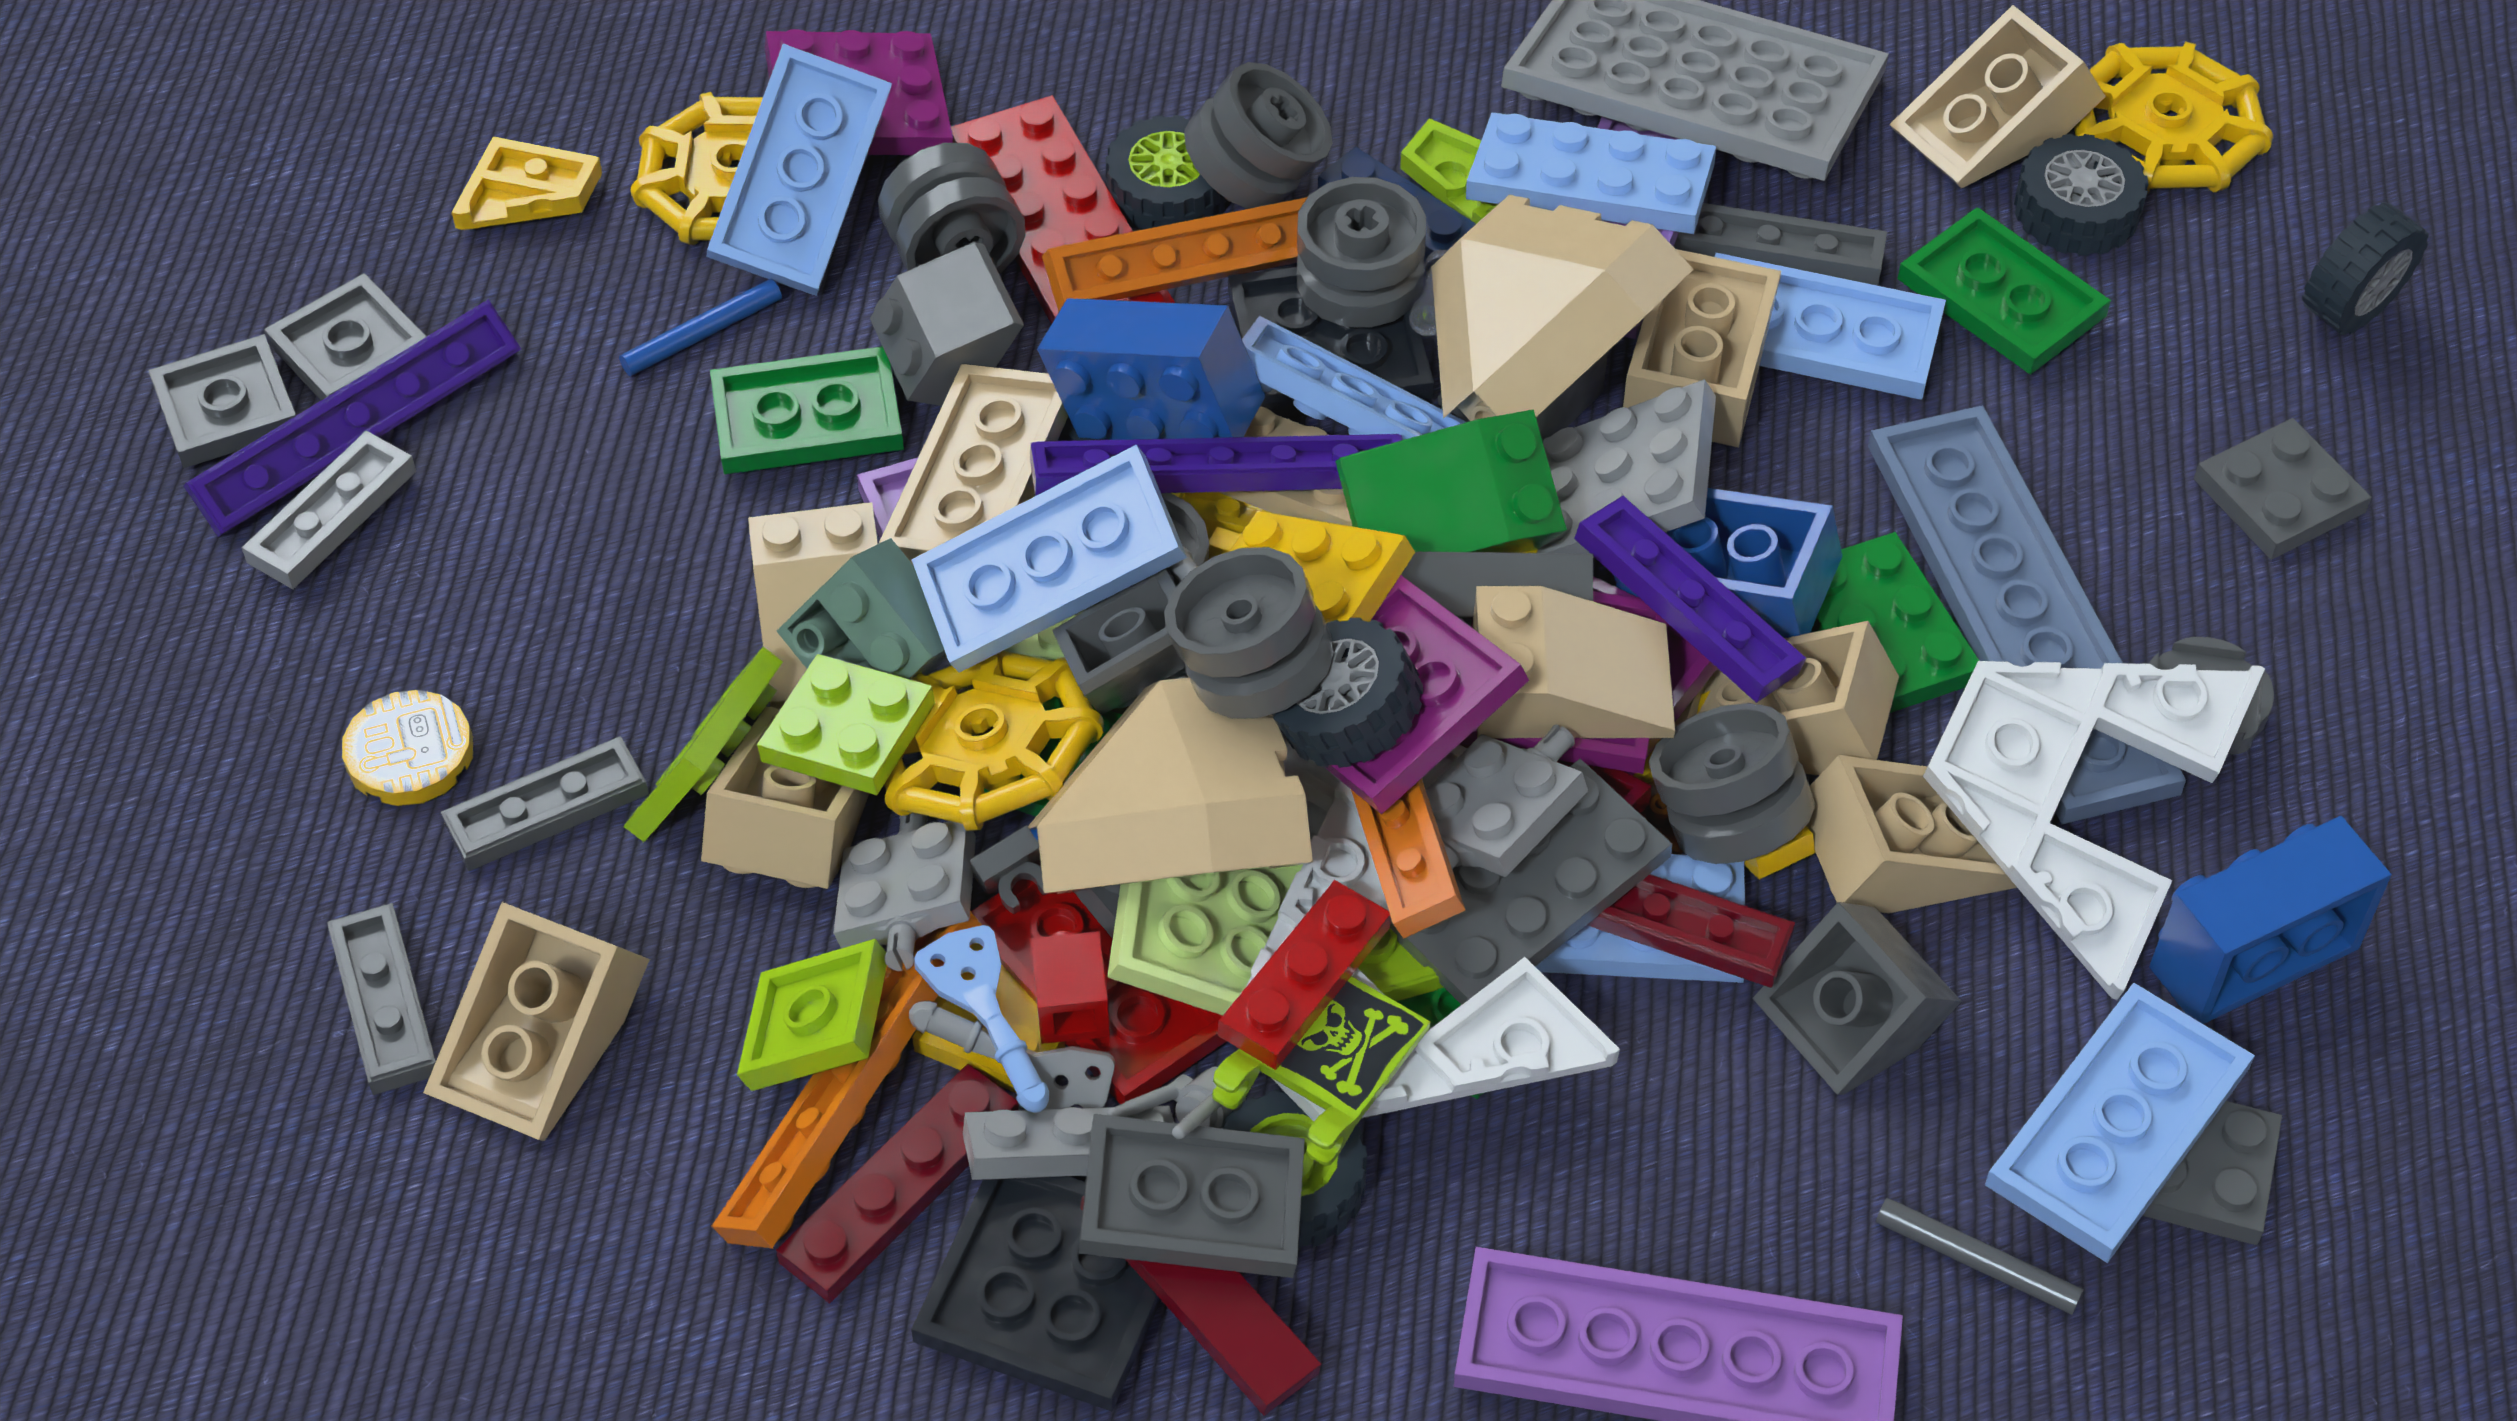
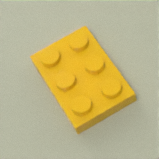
(1344, 564)

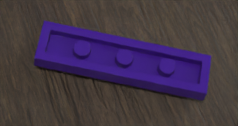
(1690, 598)

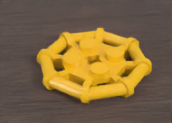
(2194, 90)
(700, 162)
(1010, 699)

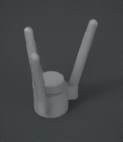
(1193, 1107)

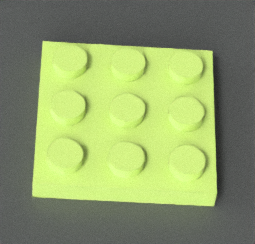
(1196, 933)

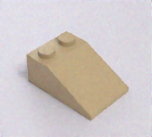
(1999, 100)
(1710, 331)
(792, 561)
(1584, 663)
(1834, 702)
(778, 818)
(1894, 839)
(533, 1021)

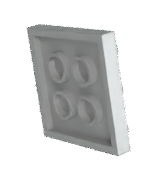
(1643, 452)

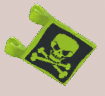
(1336, 1063)

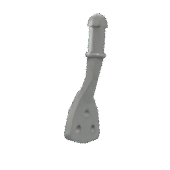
(1067, 1061)

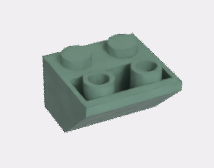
(869, 617)

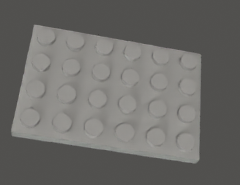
(1701, 77)

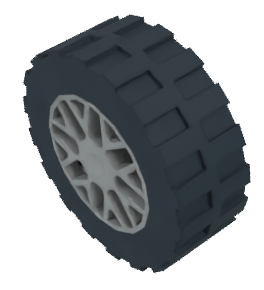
(2080, 194)
(2365, 268)
(1361, 700)

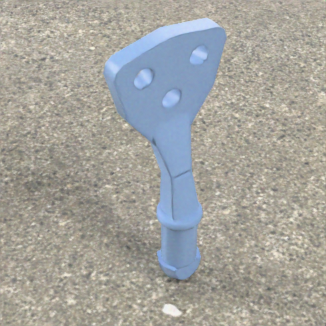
(980, 999)

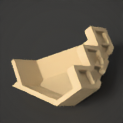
(1539, 301)
(1174, 798)

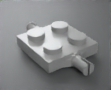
(1504, 799)
(905, 886)

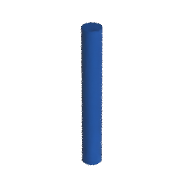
(700, 327)

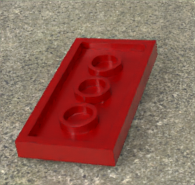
(1148, 1032)

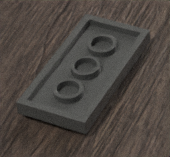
(1547, 898)

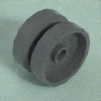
(1258, 136)
(948, 201)
(1360, 251)
(1249, 632)
(1732, 783)

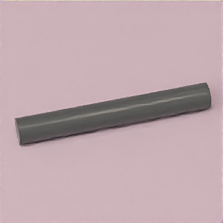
(1979, 1256)

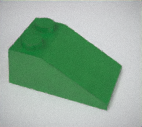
(1459, 488)

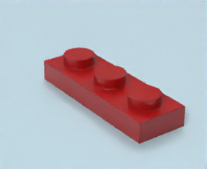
(1304, 974)

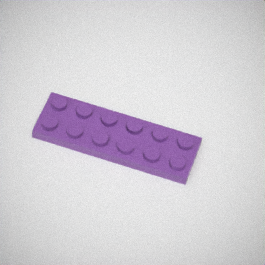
(1670, 1346)

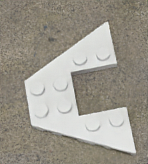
(2014, 755)
(1498, 1039)

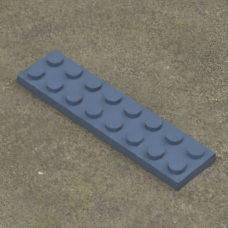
(2010, 583)

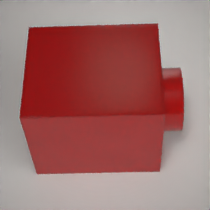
(1070, 987)

